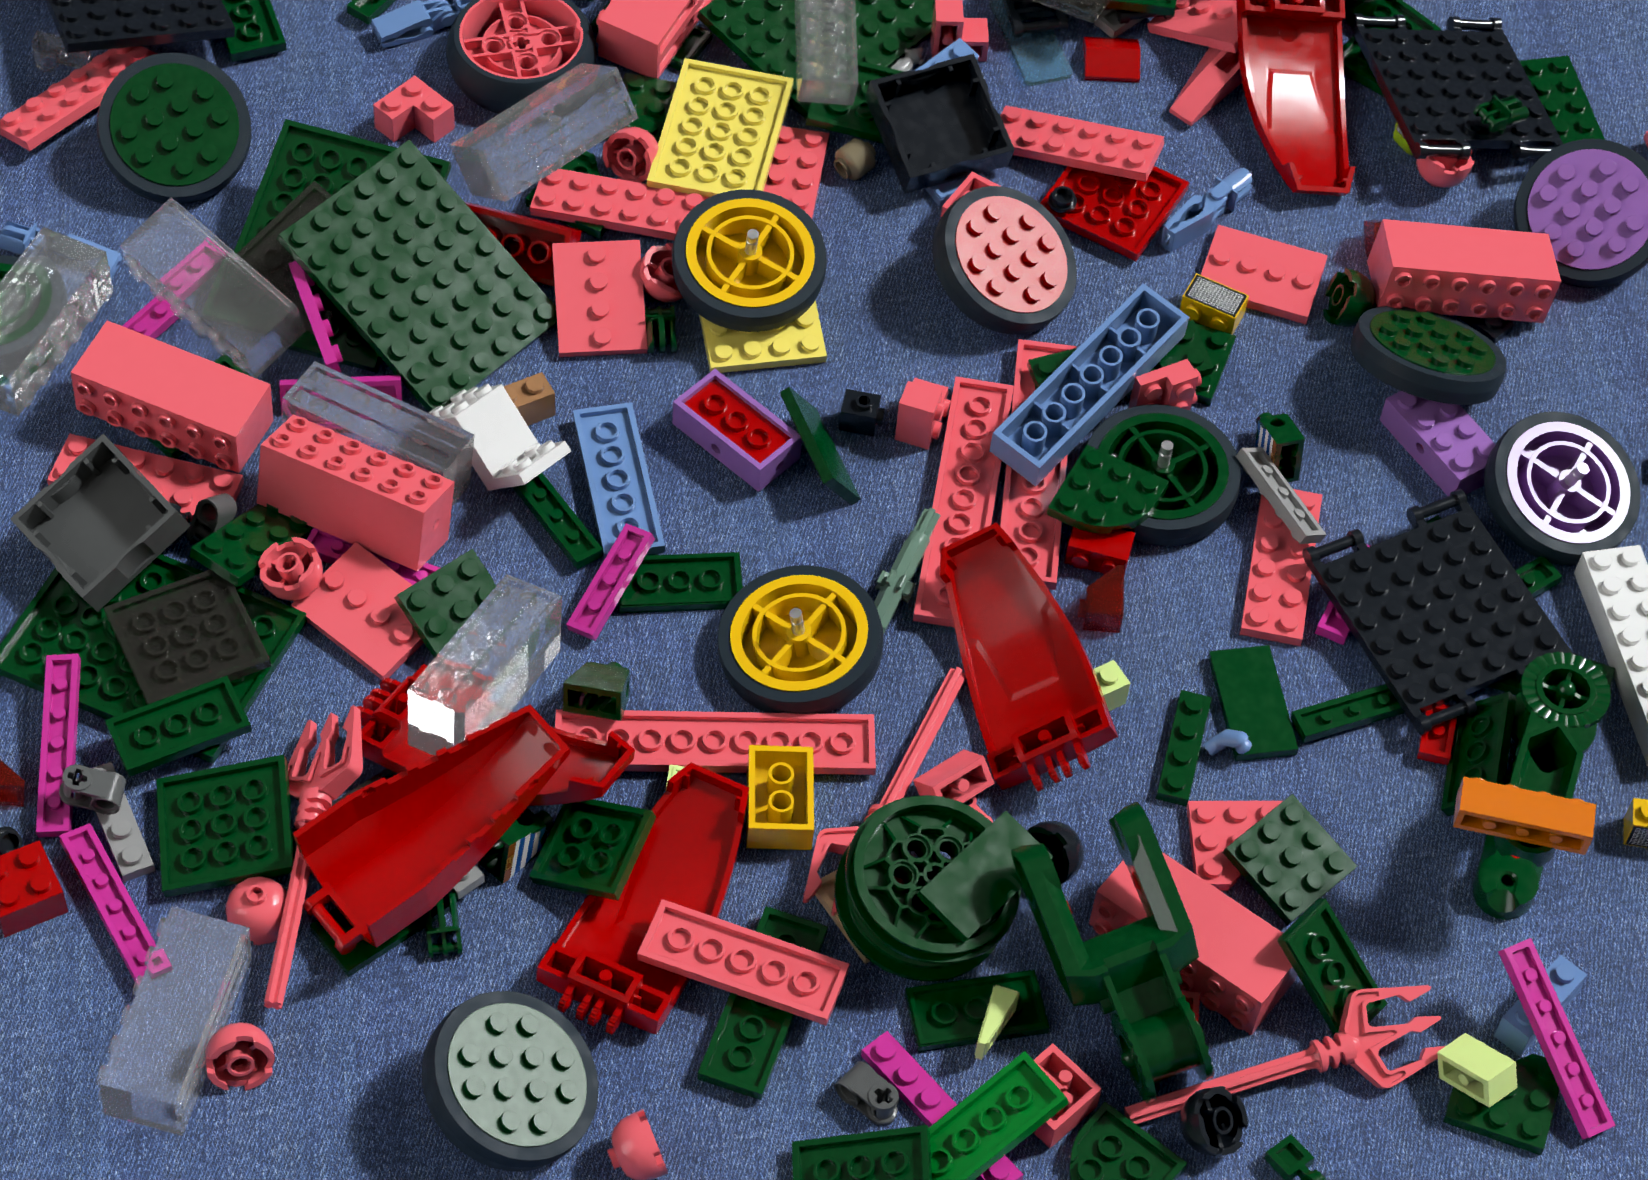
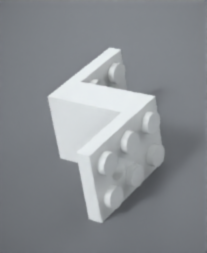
(503, 443)

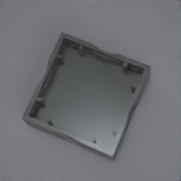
(100, 522)

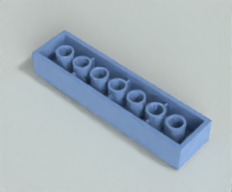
(1088, 384)

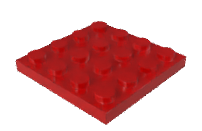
(1119, 210)

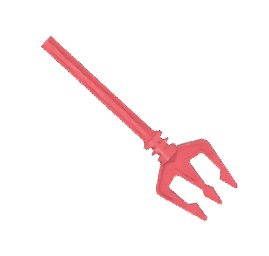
(315, 795)
(838, 839)
(1354, 1045)

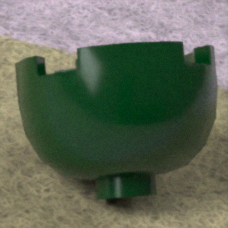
(1350, 297)

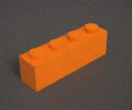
(1524, 815)

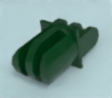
(1501, 113)
(660, 323)
(445, 947)

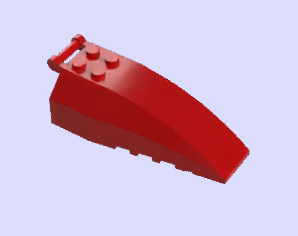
(413, 837)

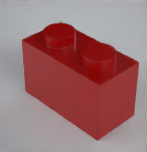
(1099, 551)

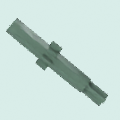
(897, 583)

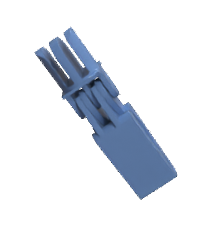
(416, 21)
(1200, 212)
(17, 238)

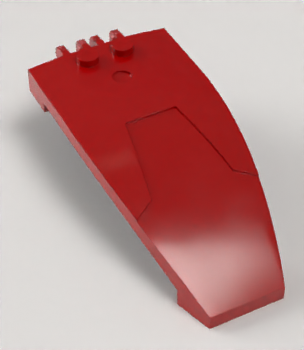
(1297, 89)
(1021, 663)
(581, 777)
(682, 862)

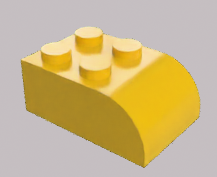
(780, 797)

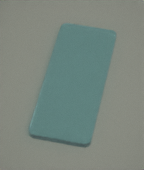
(1036, 53)

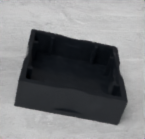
(939, 123)

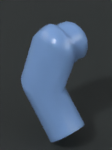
(1228, 738)

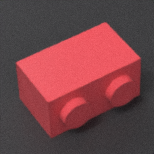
(956, 777)

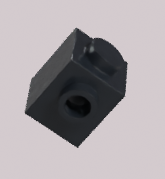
(861, 412)

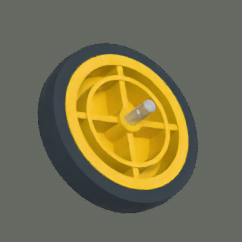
(749, 260)
(800, 640)

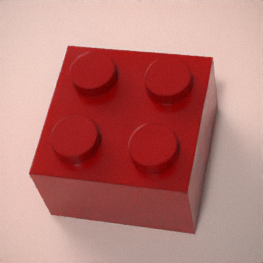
(28, 889)

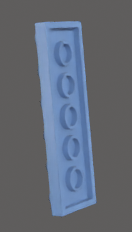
(617, 473)

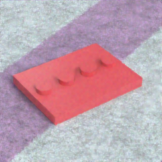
(1202, 23)
(1273, 273)
(599, 298)
(359, 611)

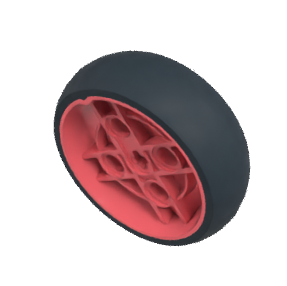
(516, 47)

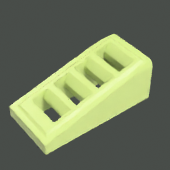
(999, 1011)

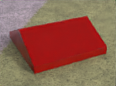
(1111, 59)

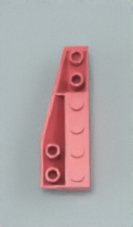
(1209, 83)

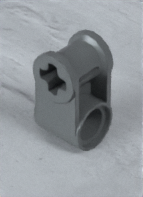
(211, 515)
(94, 789)
(869, 1092)

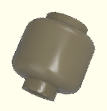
(855, 159)

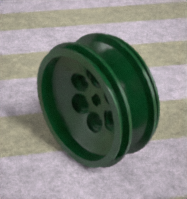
(880, 910)

